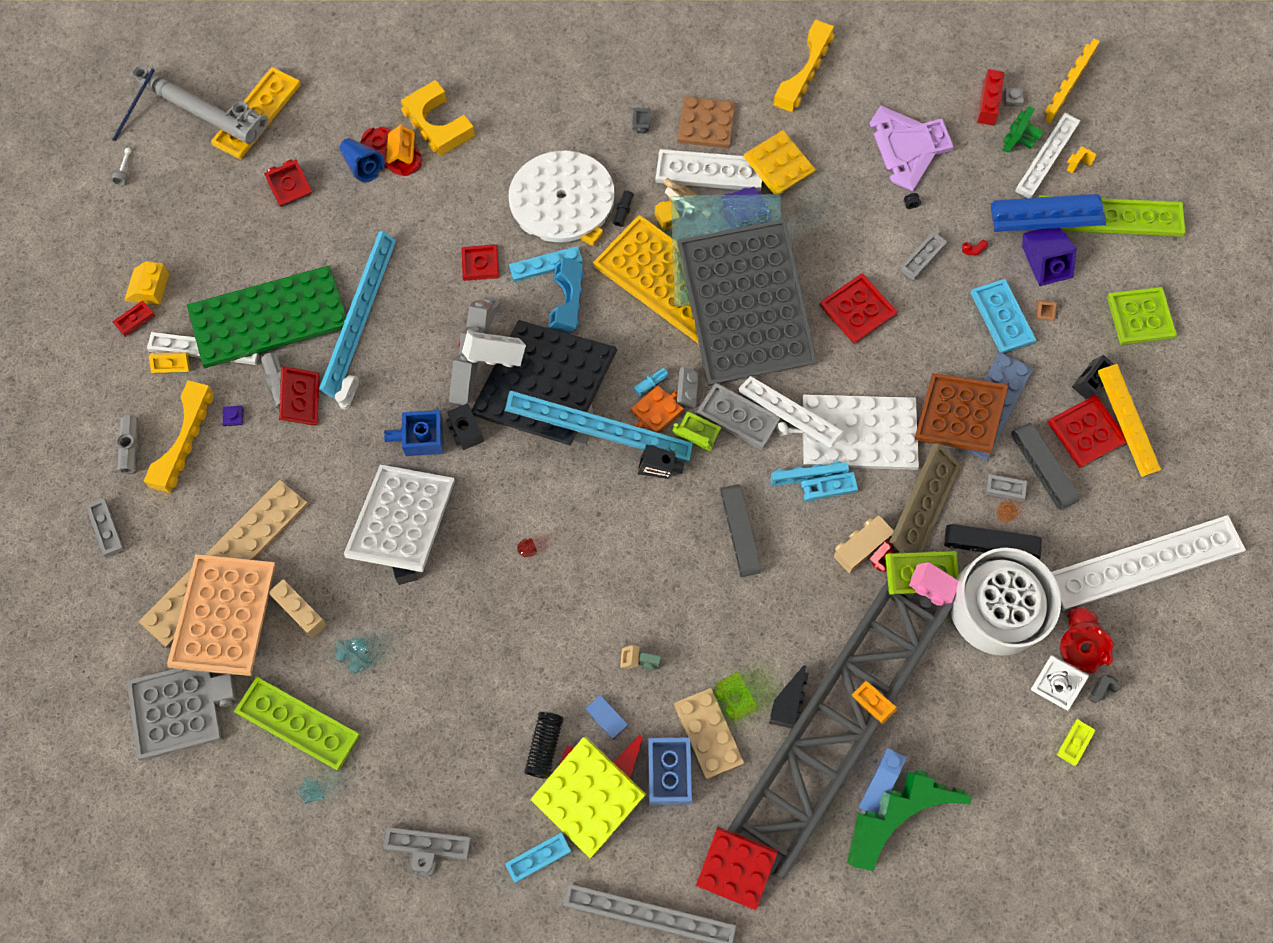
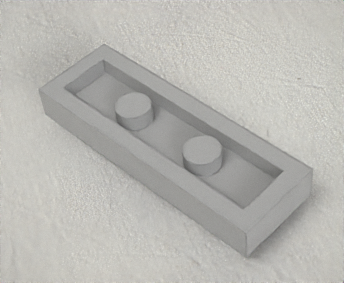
(923, 256)
(105, 527)

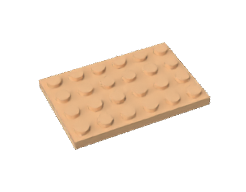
(222, 615)

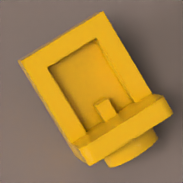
(1084, 155)

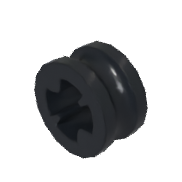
(912, 200)

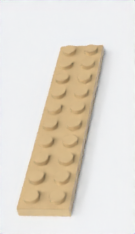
(243, 541)

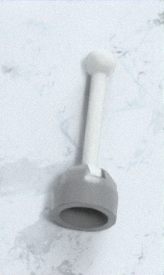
(119, 177)

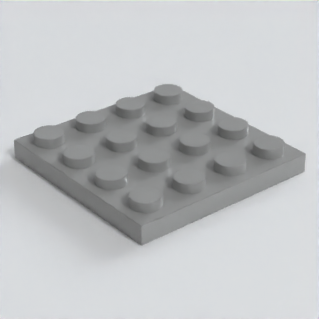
(172, 712)

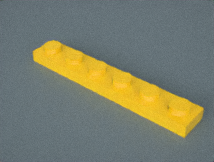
(1073, 75)
(1129, 420)

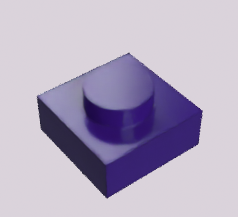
(233, 415)

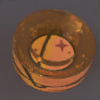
(1006, 511)

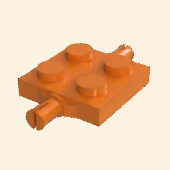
(657, 410)

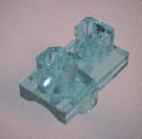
(356, 651)

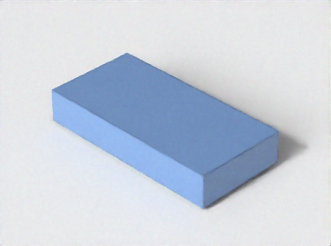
(606, 717)

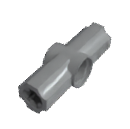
(273, 375)
(128, 455)

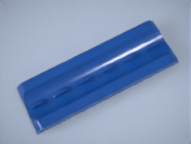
(1047, 212)

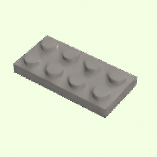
(738, 416)

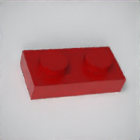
(133, 318)

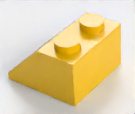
(147, 283)

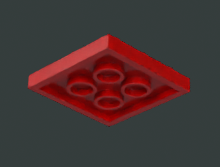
(858, 308)
(1087, 431)
(736, 868)

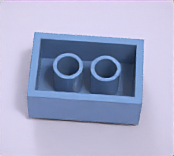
(669, 771)

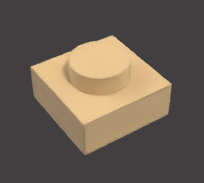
(630, 657)

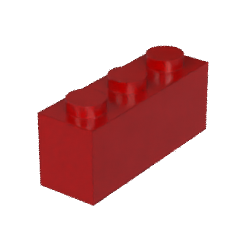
(990, 97)

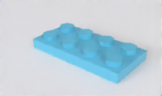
(1003, 316)

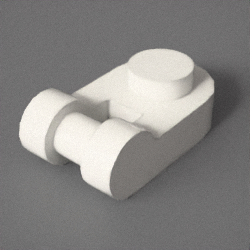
(347, 392)

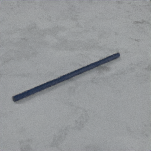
(133, 104)

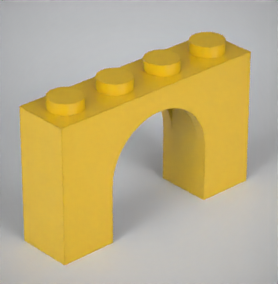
(440, 138)

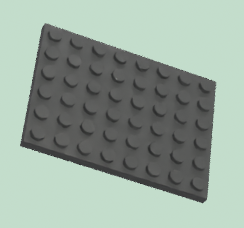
(746, 302)

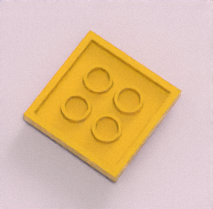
(779, 163)

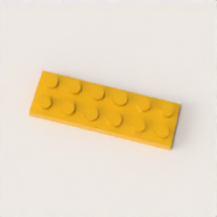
(266, 99)

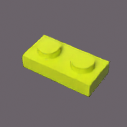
(1075, 742)

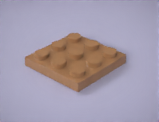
(706, 122)

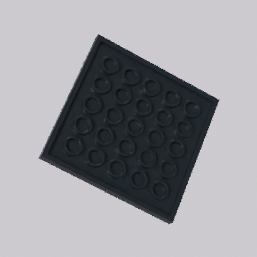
(553, 369)

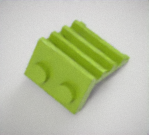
(697, 431)

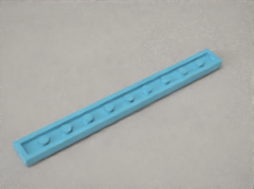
(357, 314)
(595, 425)

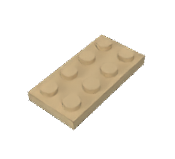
(708, 733)

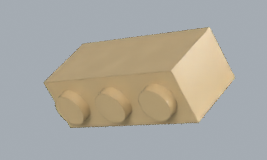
(863, 543)
(297, 608)

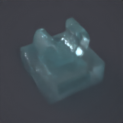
(310, 791)

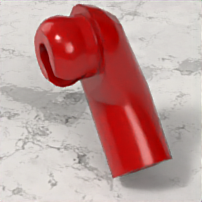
(968, 249)

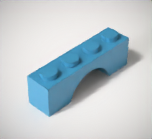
(569, 276)

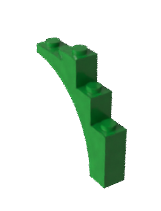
(895, 807)

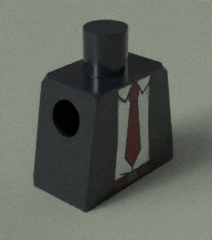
(658, 463)

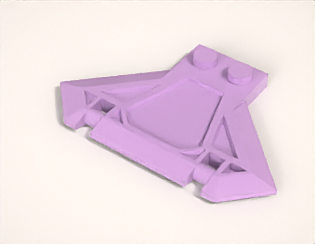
(908, 145)

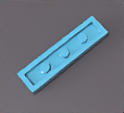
(542, 264)
(800, 474)

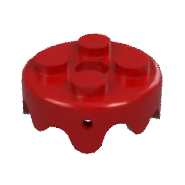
(1096, 655)

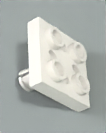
(1061, 694)

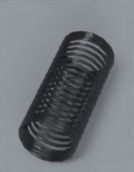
(543, 771)

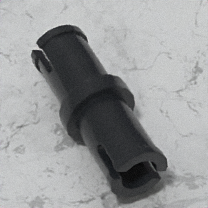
(623, 208)

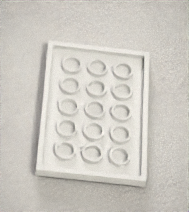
(875, 431)
(400, 518)

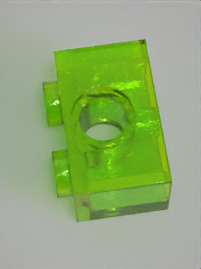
(735, 685)

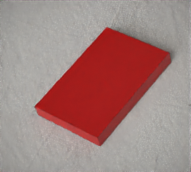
(299, 396)

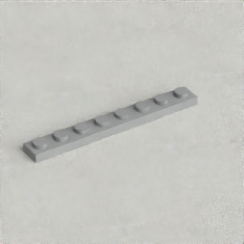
(649, 915)

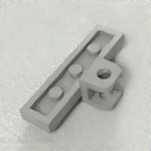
(426, 847)

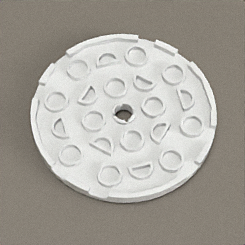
(566, 219)

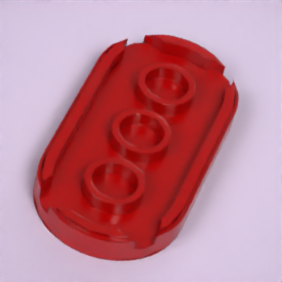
(378, 140)

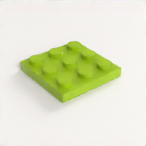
(1141, 316)

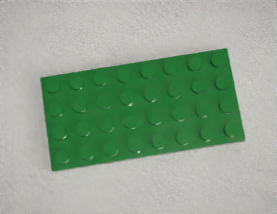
(266, 316)

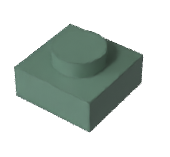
(649, 661)

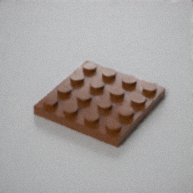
(962, 413)

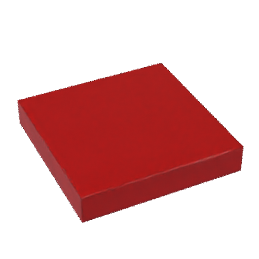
(480, 262)

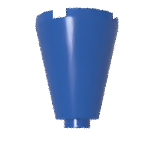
(362, 160)

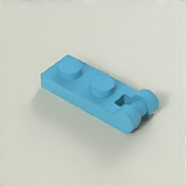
(829, 486)

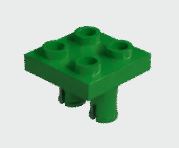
(1022, 131)

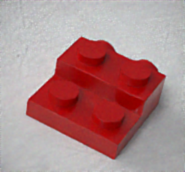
(287, 182)

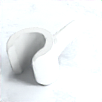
(783, 429)

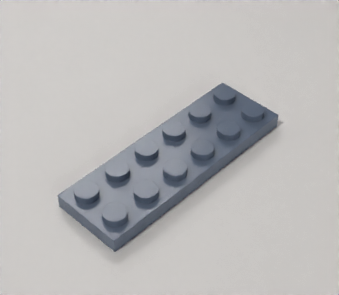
(1015, 375)

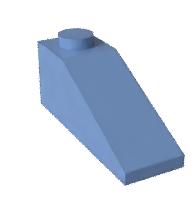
(882, 780)

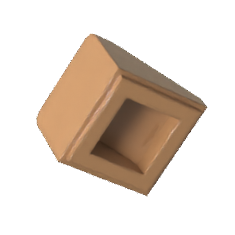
(1045, 310)

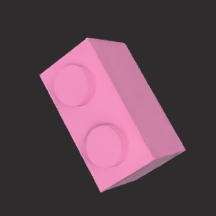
(934, 583)

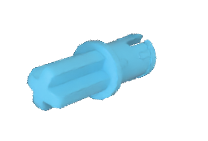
(650, 382)

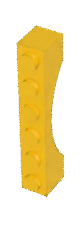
(790, 91)
(164, 472)

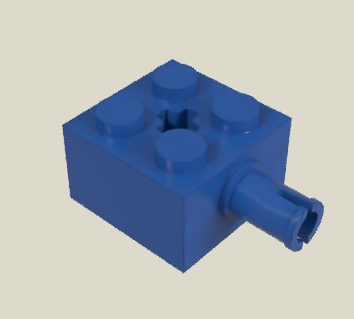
(419, 433)

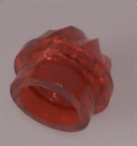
(526, 548)

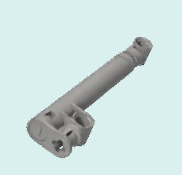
(238, 121)

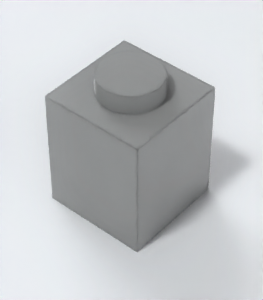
(223, 690)

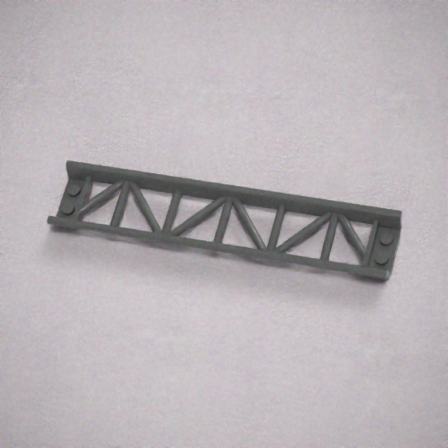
(810, 819)

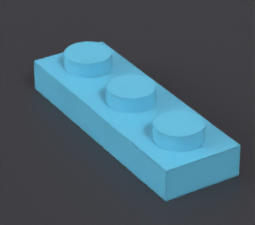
(538, 858)

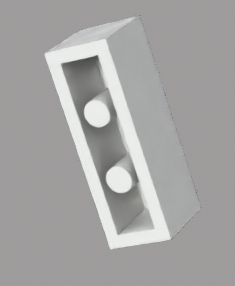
(493, 349)

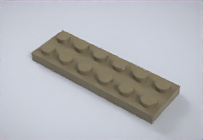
(925, 501)

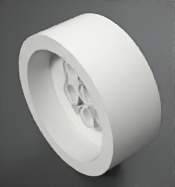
(975, 613)

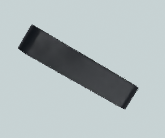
(987, 539)

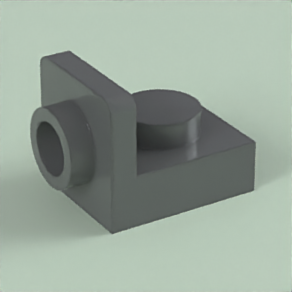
(1100, 689)

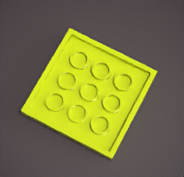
(588, 797)

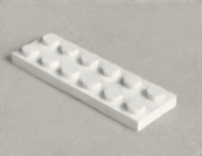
(706, 170)

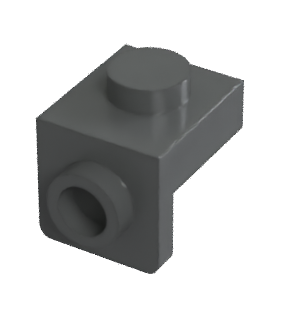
(641, 119)

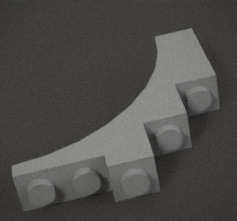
(464, 372)

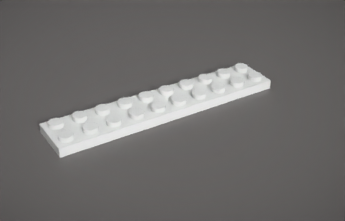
(1147, 562)

